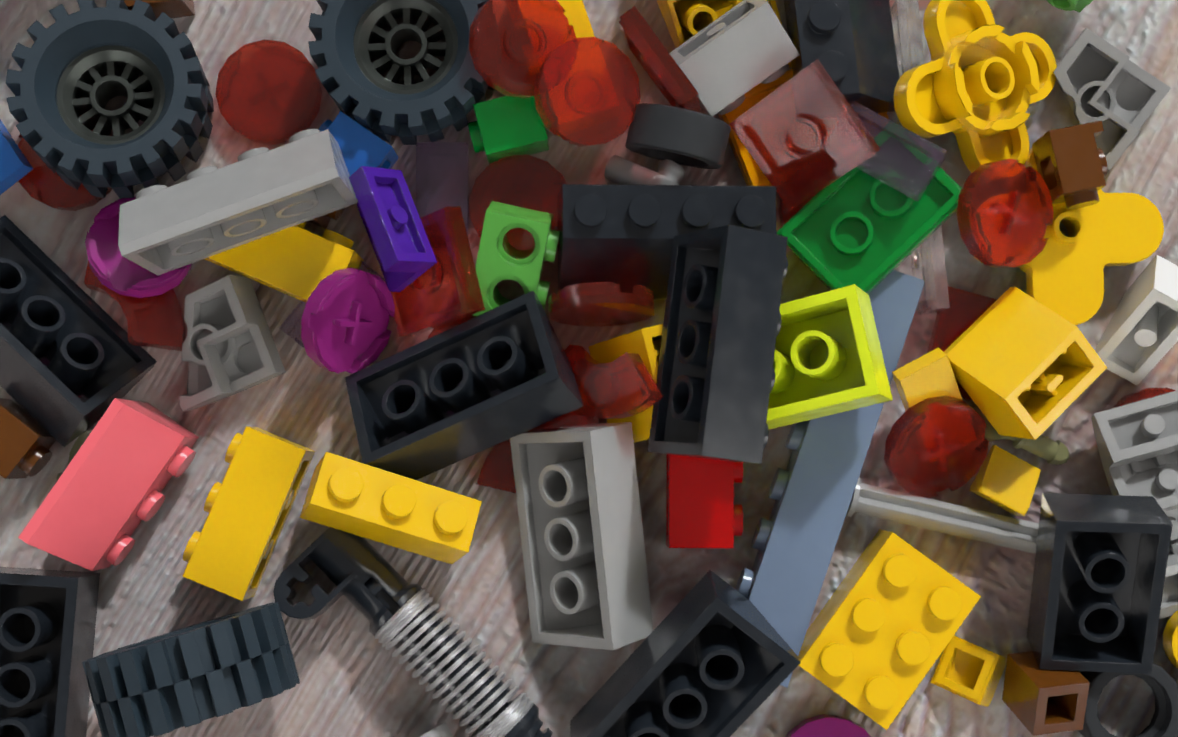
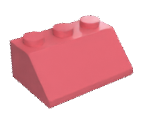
(111, 486)

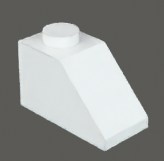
(1143, 323)

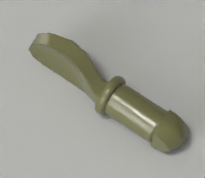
(1052, 451)

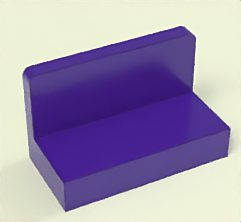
(392, 225)

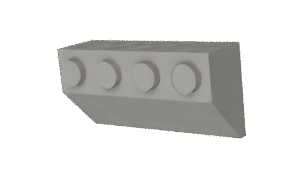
(235, 203)
(582, 535)

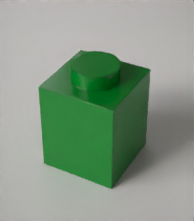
(508, 128)

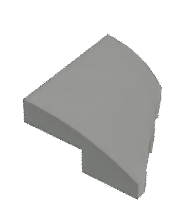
(1109, 88)
(226, 342)

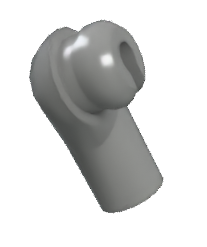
(629, 173)

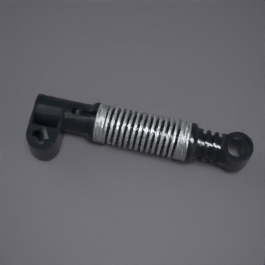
(404, 619)

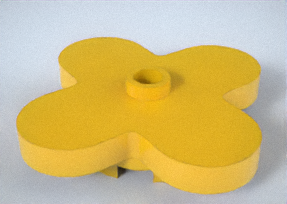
(975, 83)
(1108, 233)

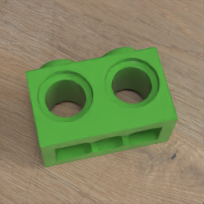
(501, 261)

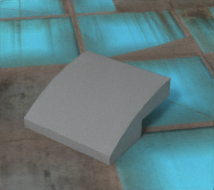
(1141, 448)

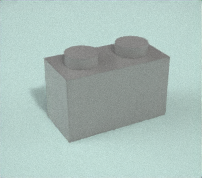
(735, 55)

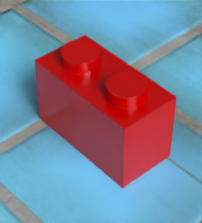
(702, 502)

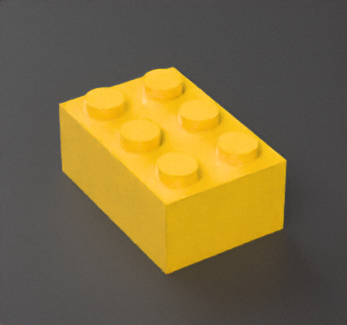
(885, 627)

